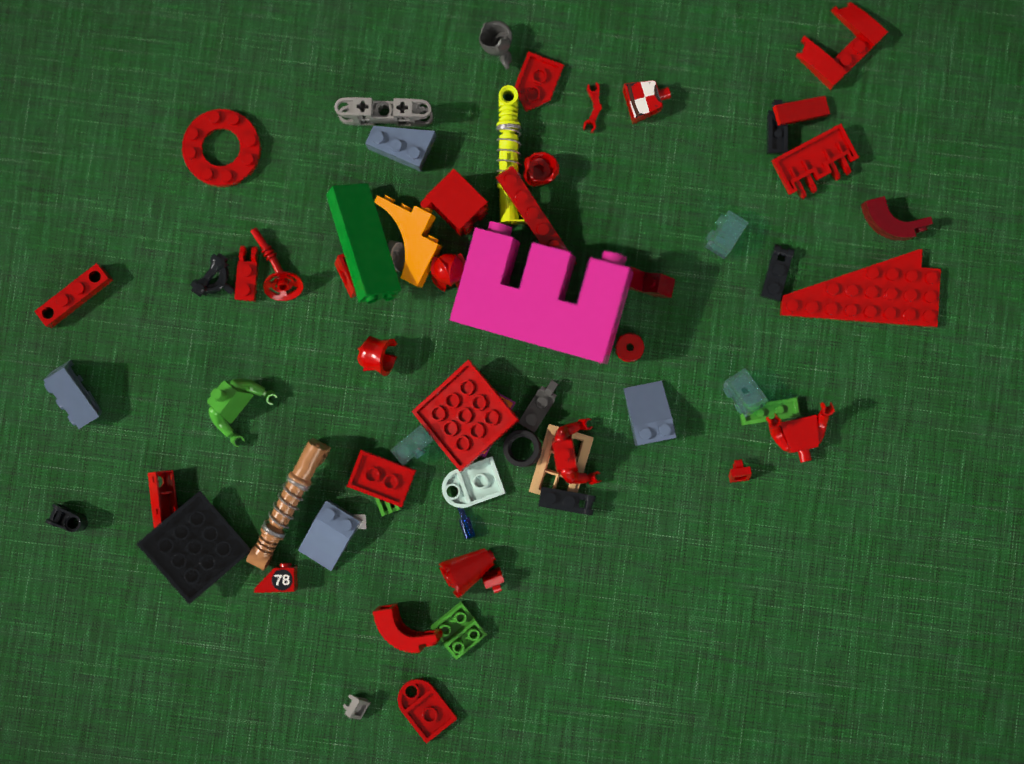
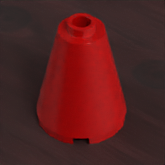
(466, 569)

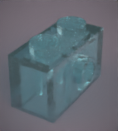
(726, 234)
(744, 393)
(412, 445)

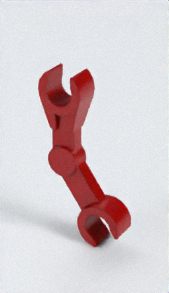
(594, 95)

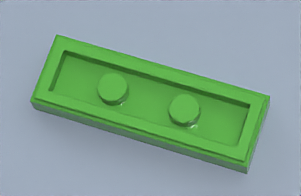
(783, 408)

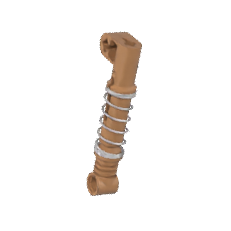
(298, 482)

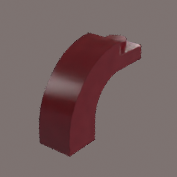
(885, 224)

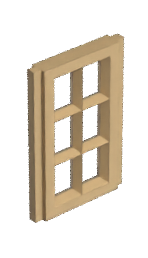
(547, 449)

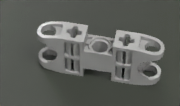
(370, 111)

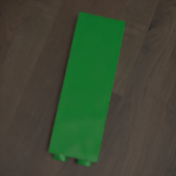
(363, 242)

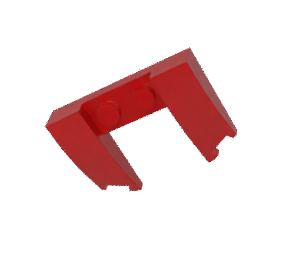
(830, 70)

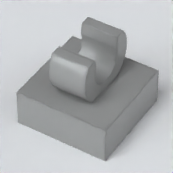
(357, 707)

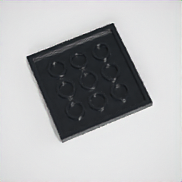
(194, 547)

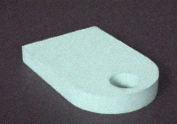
(474, 484)

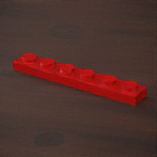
(529, 209)

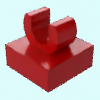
(739, 472)
(493, 579)

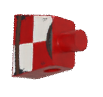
(644, 99)

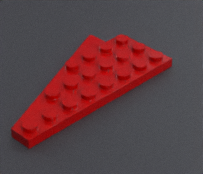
(883, 293)

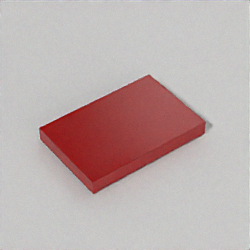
(381, 478)

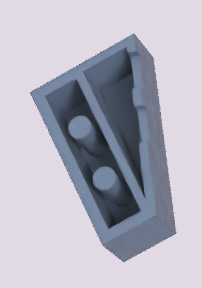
(402, 144)
(72, 395)

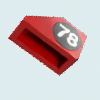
(280, 579)

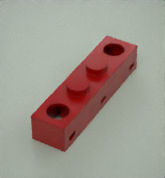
(73, 295)
(162, 498)

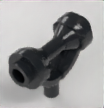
(203, 287)

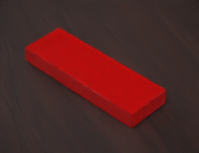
(801, 110)

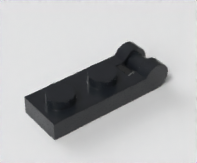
(776, 273)
(566, 500)

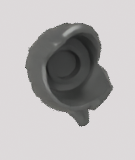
(496, 40)

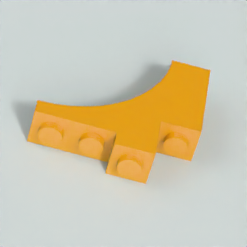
(414, 229)

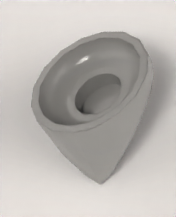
(397, 253)

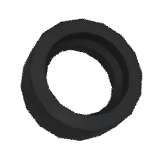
(508, 443)

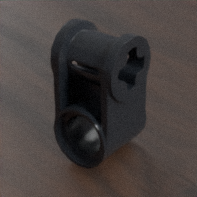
(63, 518)

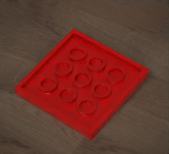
(465, 415)

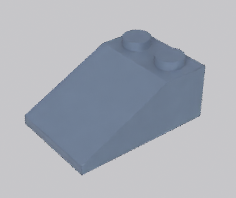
(649, 413)
(329, 534)

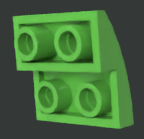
(459, 630)

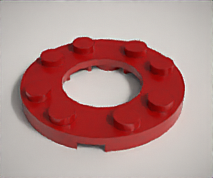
(221, 175)

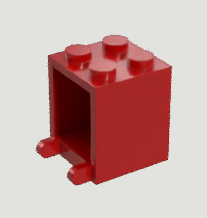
(456, 203)

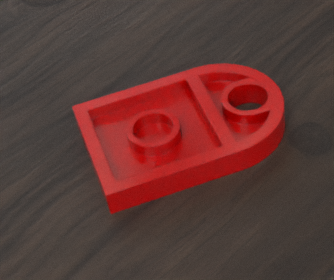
(425, 710)

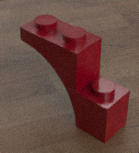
(652, 283)

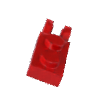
(246, 275)

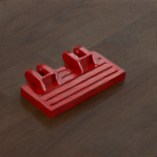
(815, 157)

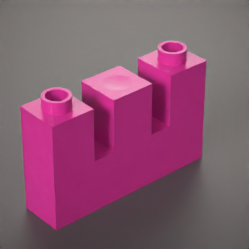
(538, 308)

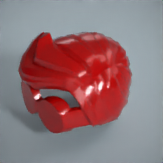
(540, 169)

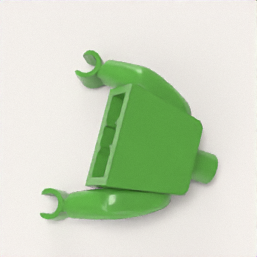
(230, 399)

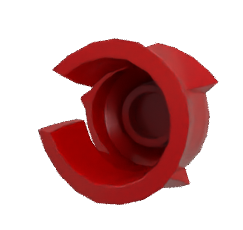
(447, 270)
(373, 355)

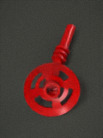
(282, 281)

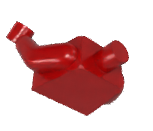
(801, 433)
(565, 454)

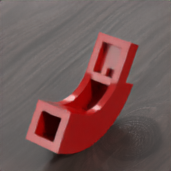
(398, 634)

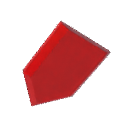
(537, 80)

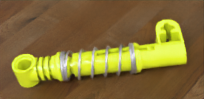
(508, 150)

